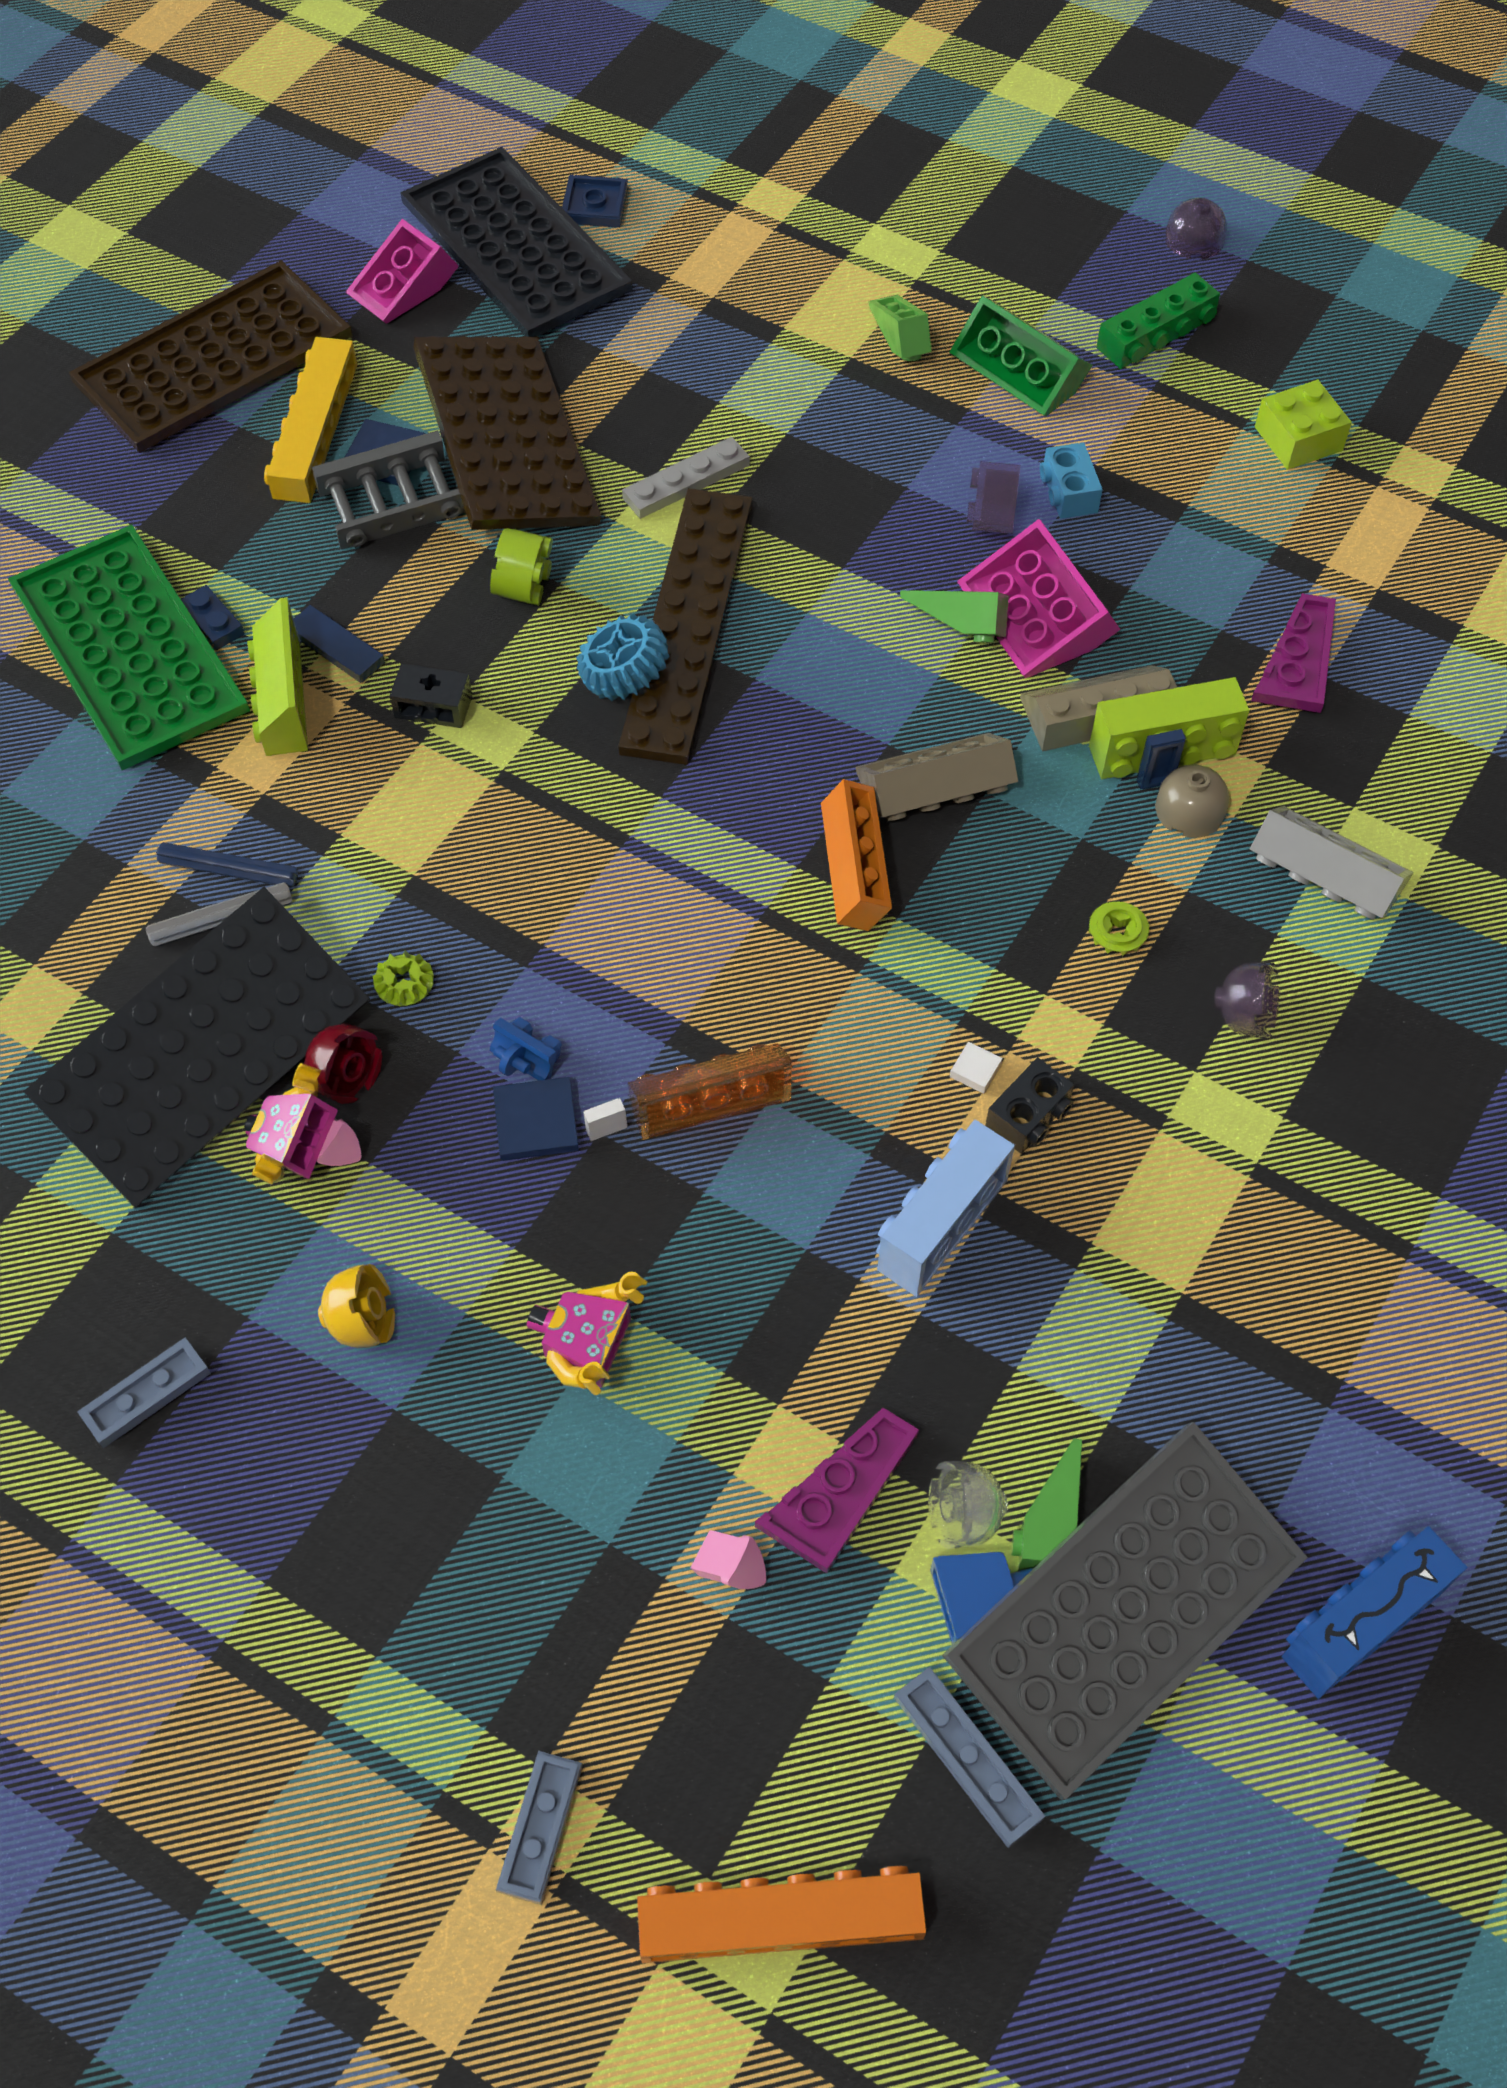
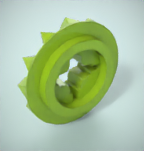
(1120, 915)
(405, 991)

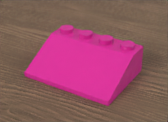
(1049, 602)

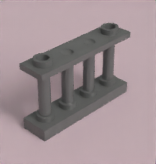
(378, 464)

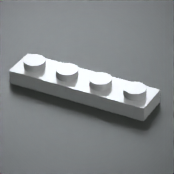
(693, 473)

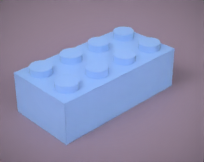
(944, 1206)

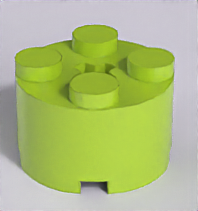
(521, 566)

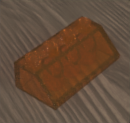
(711, 1090)

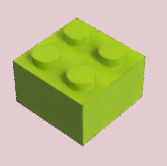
(1302, 424)

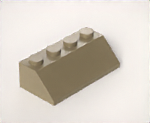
(1067, 712)
(940, 774)

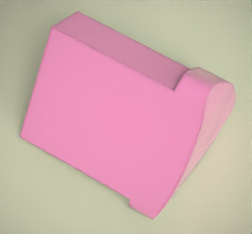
(340, 1146)
(730, 1561)

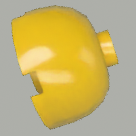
(356, 1307)

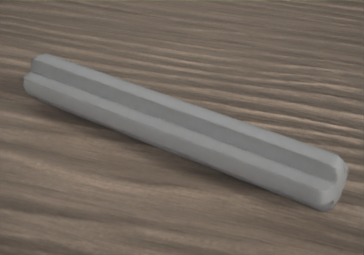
(206, 917)

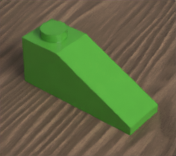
(902, 326)
(970, 613)
(1052, 1513)

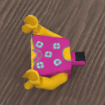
(290, 1129)
(586, 1331)

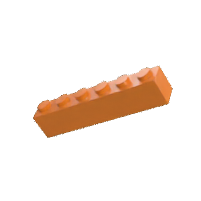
(780, 1916)

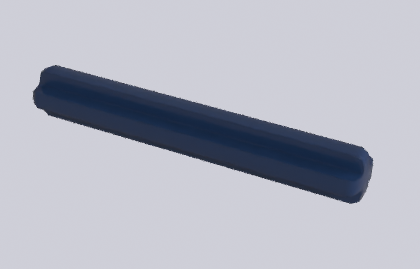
(226, 864)

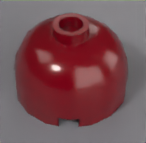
(346, 1061)

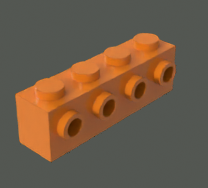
(855, 855)

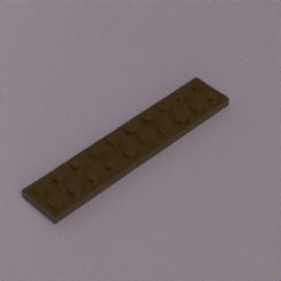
(691, 617)

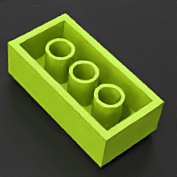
(1207, 713)

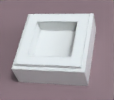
(976, 1067)
(605, 1119)

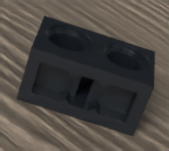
(1022, 1101)

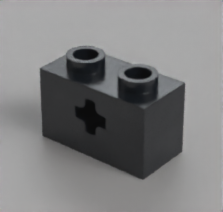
(431, 695)

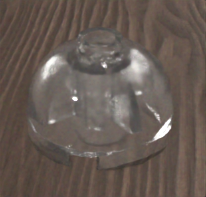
(965, 1504)

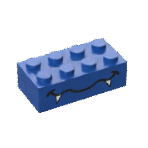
(1371, 1609)

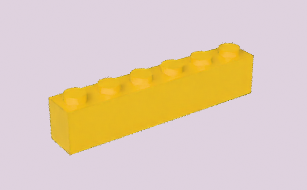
(311, 419)

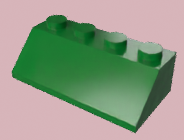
(1019, 357)

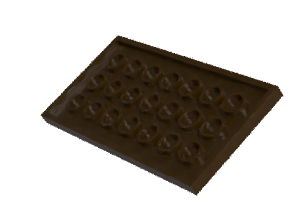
(208, 355)
(505, 433)

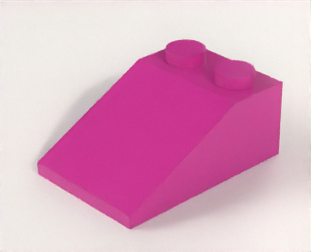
(402, 273)

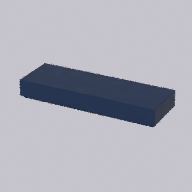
(337, 644)

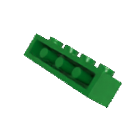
(1158, 320)

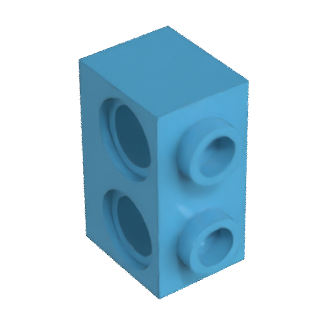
(1071, 480)

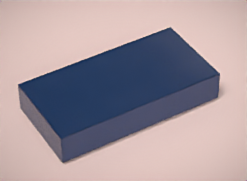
(1160, 757)

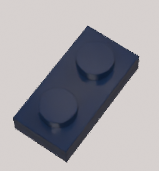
(213, 617)

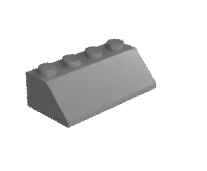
(1330, 861)

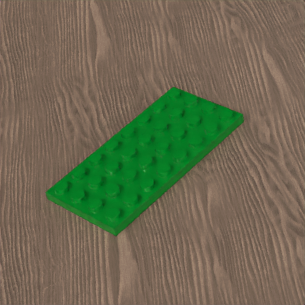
(128, 646)

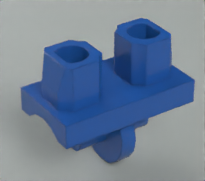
(521, 1051)

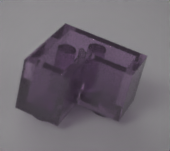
(994, 497)

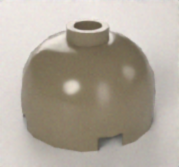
(1193, 801)

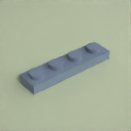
(969, 1757)

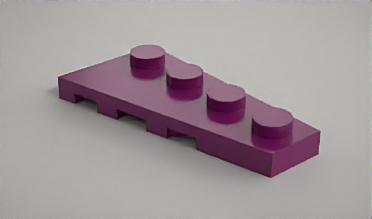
(1301, 658)
(832, 1501)

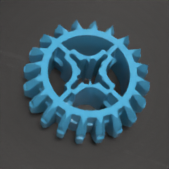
(622, 657)

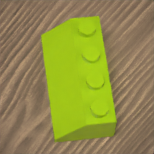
(278, 682)

